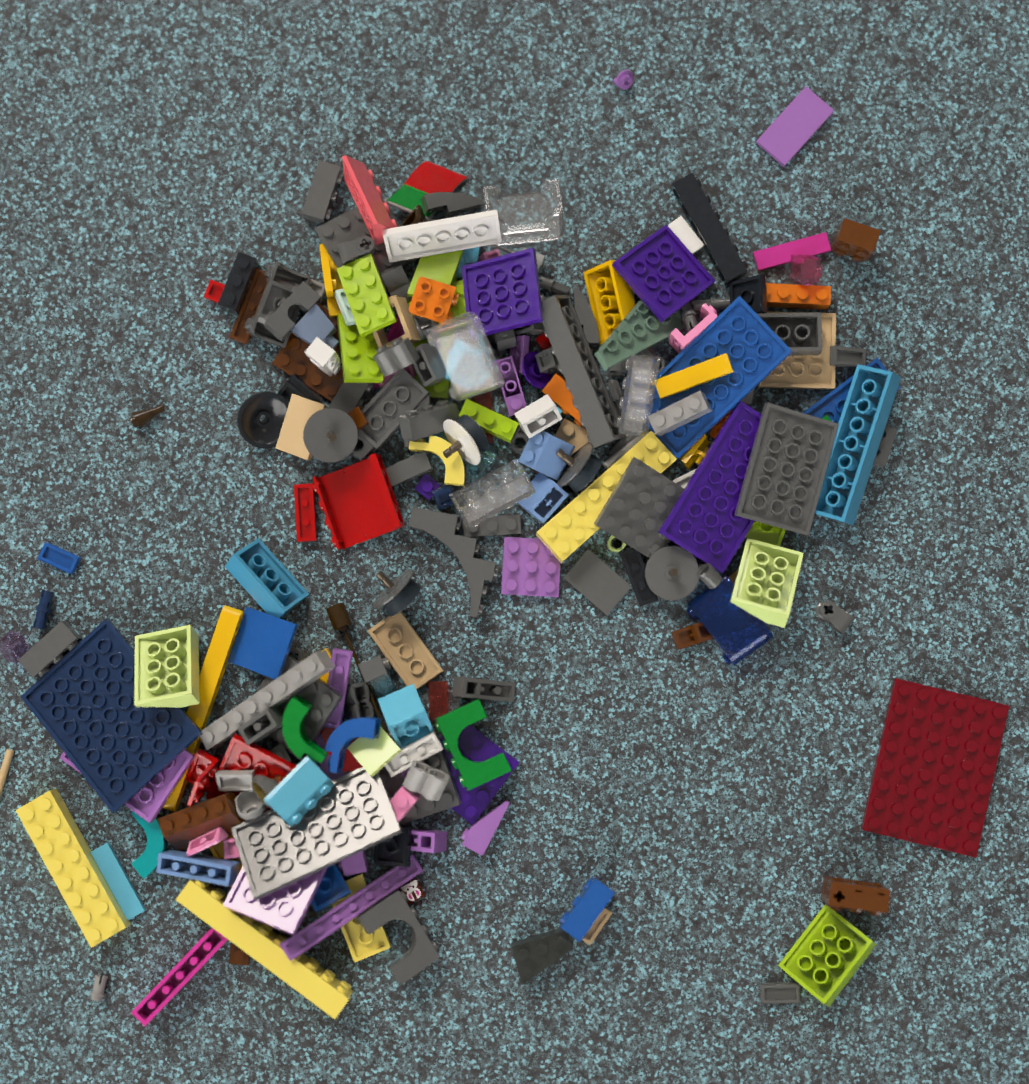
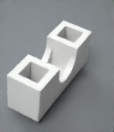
(324, 357)

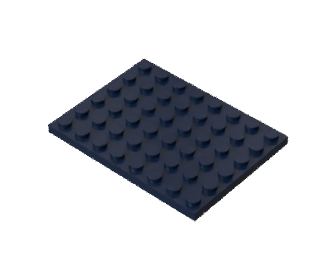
(93, 717)

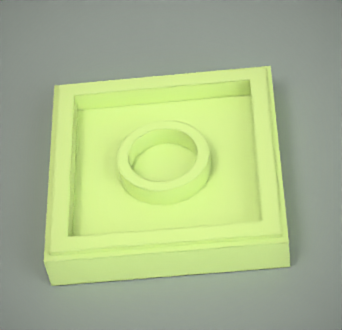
(374, 753)

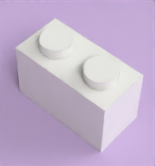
(538, 416)

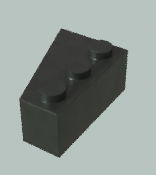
(539, 952)

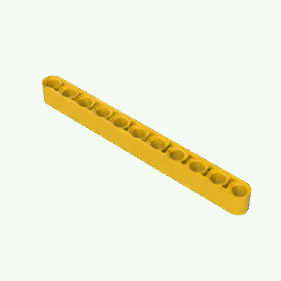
(209, 684)

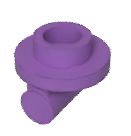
(624, 79)

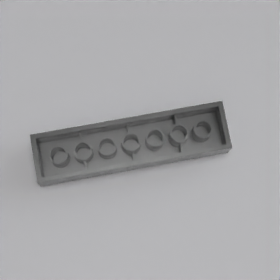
(580, 370)

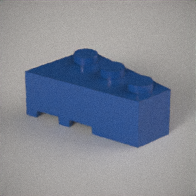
(586, 908)

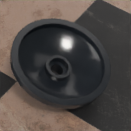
(262, 433)

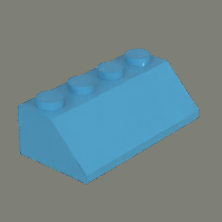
(266, 579)

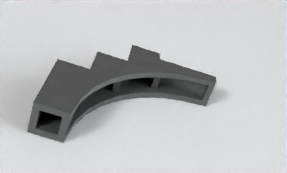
(477, 570)

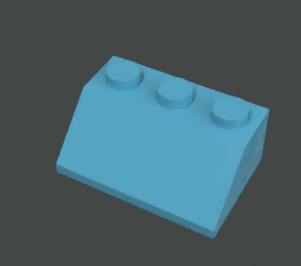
(299, 791)

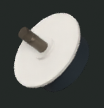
(466, 438)

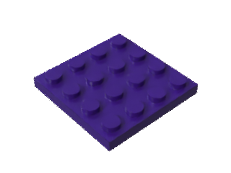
(663, 273)
(504, 291)
(476, 748)

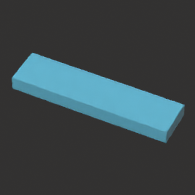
(118, 881)

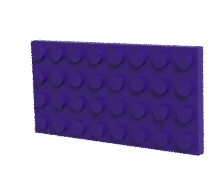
(705, 511)

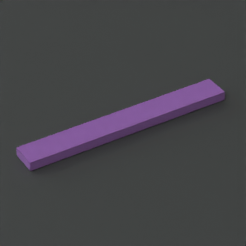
(349, 909)

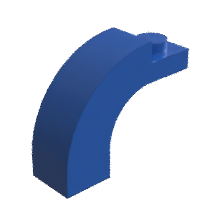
(341, 737)

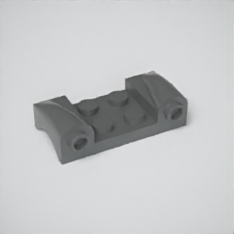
(279, 285)

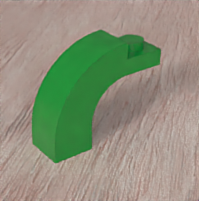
(294, 731)

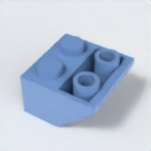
(545, 500)

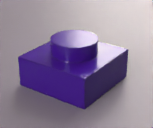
(426, 486)

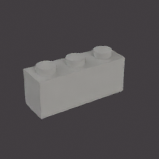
(680, 413)

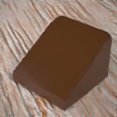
(358, 417)

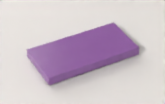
(794, 126)

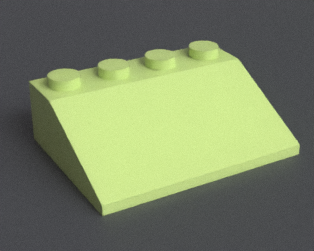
(767, 581)
(167, 668)

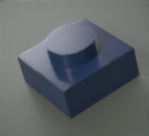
(442, 497)

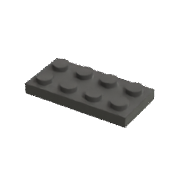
(393, 400)

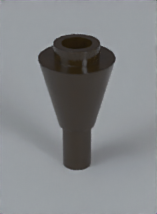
(142, 417)

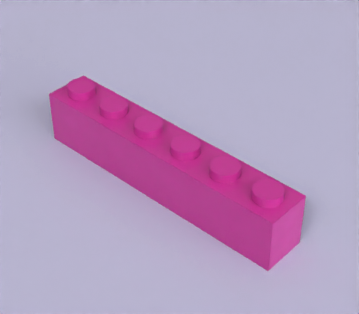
(179, 976)

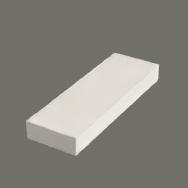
(418, 750)

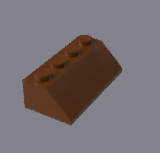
(200, 819)

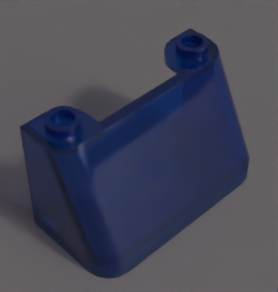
(728, 624)

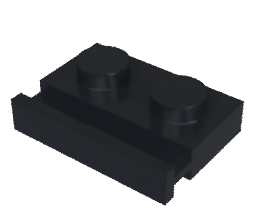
(298, 387)

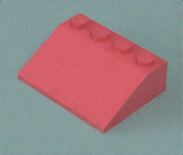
(367, 198)

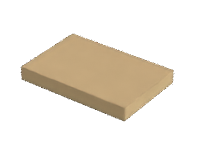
(291, 433)

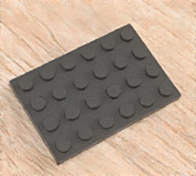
(786, 469)

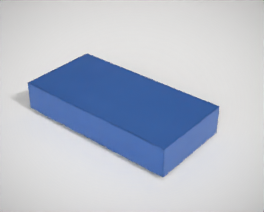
(59, 558)

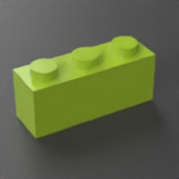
(490, 421)

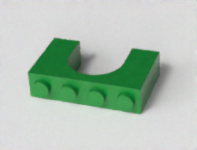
(472, 772)

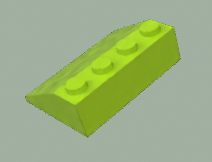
(827, 955)

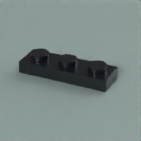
(636, 573)

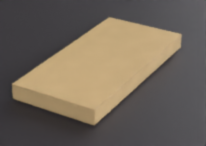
(405, 650)

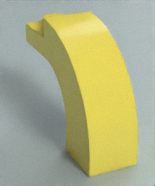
(453, 465)

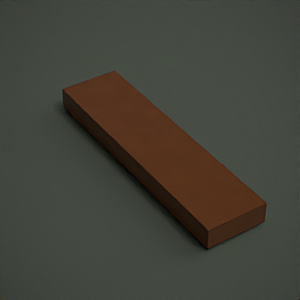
(249, 307)

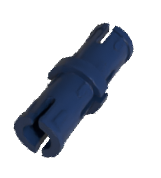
(43, 609)

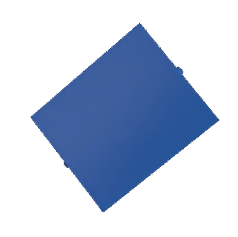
(262, 643)

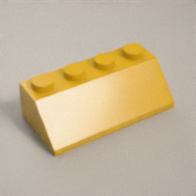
(609, 298)

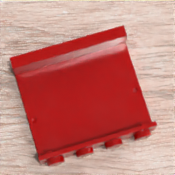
(358, 502)

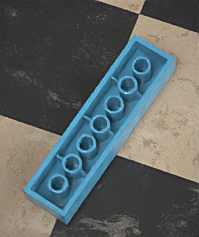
(857, 442)

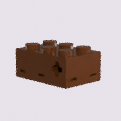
(855, 895)

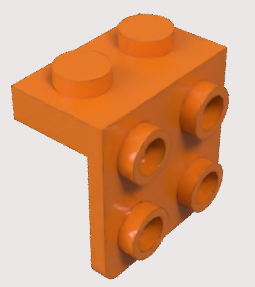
(433, 300)

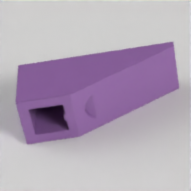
(512, 390)

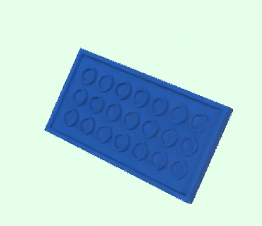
(753, 356)

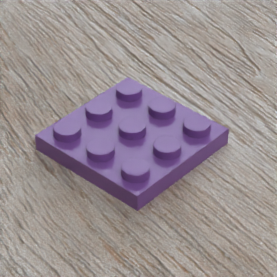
(529, 568)

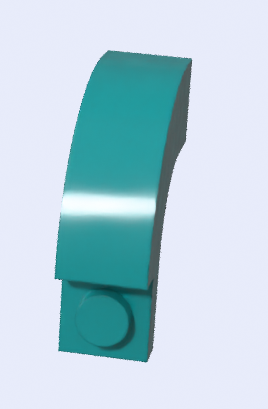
(155, 844)

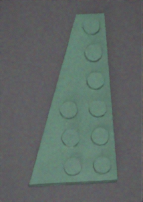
(636, 333)

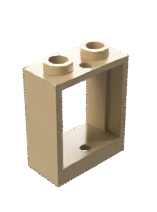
(406, 320)

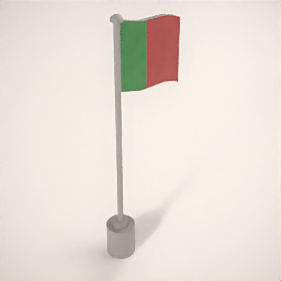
(430, 179)

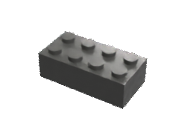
(797, 330)

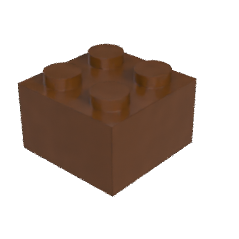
(855, 240)

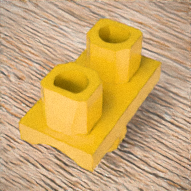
(696, 453)

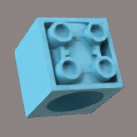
(405, 716)

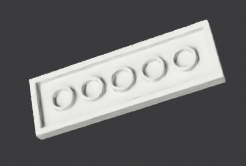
(442, 236)

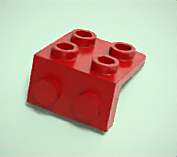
(201, 775)

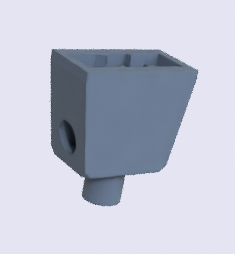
(315, 325)

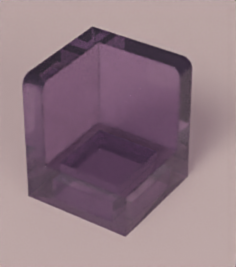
(13, 646)

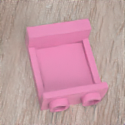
(680, 342)

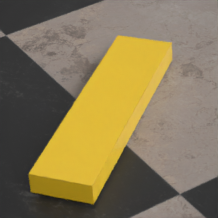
(694, 376)

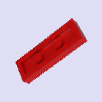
(305, 513)

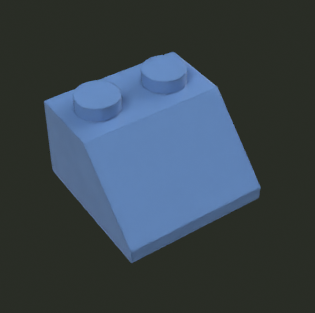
(541, 456)

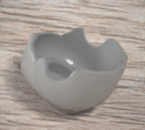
(248, 805)

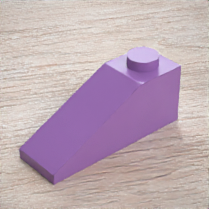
(482, 831)
(428, 840)

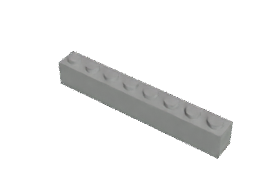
(270, 696)

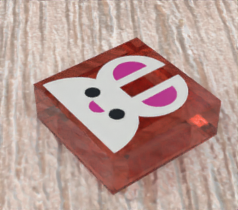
(413, 890)

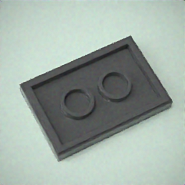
(597, 582)

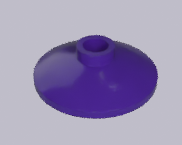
(532, 372)

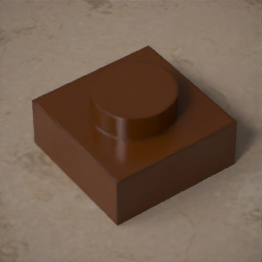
(238, 956)

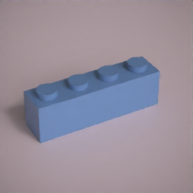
(198, 867)

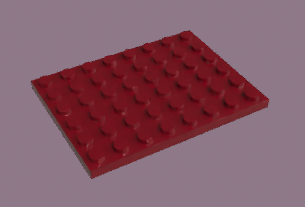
(935, 767)

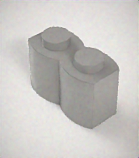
(425, 780)

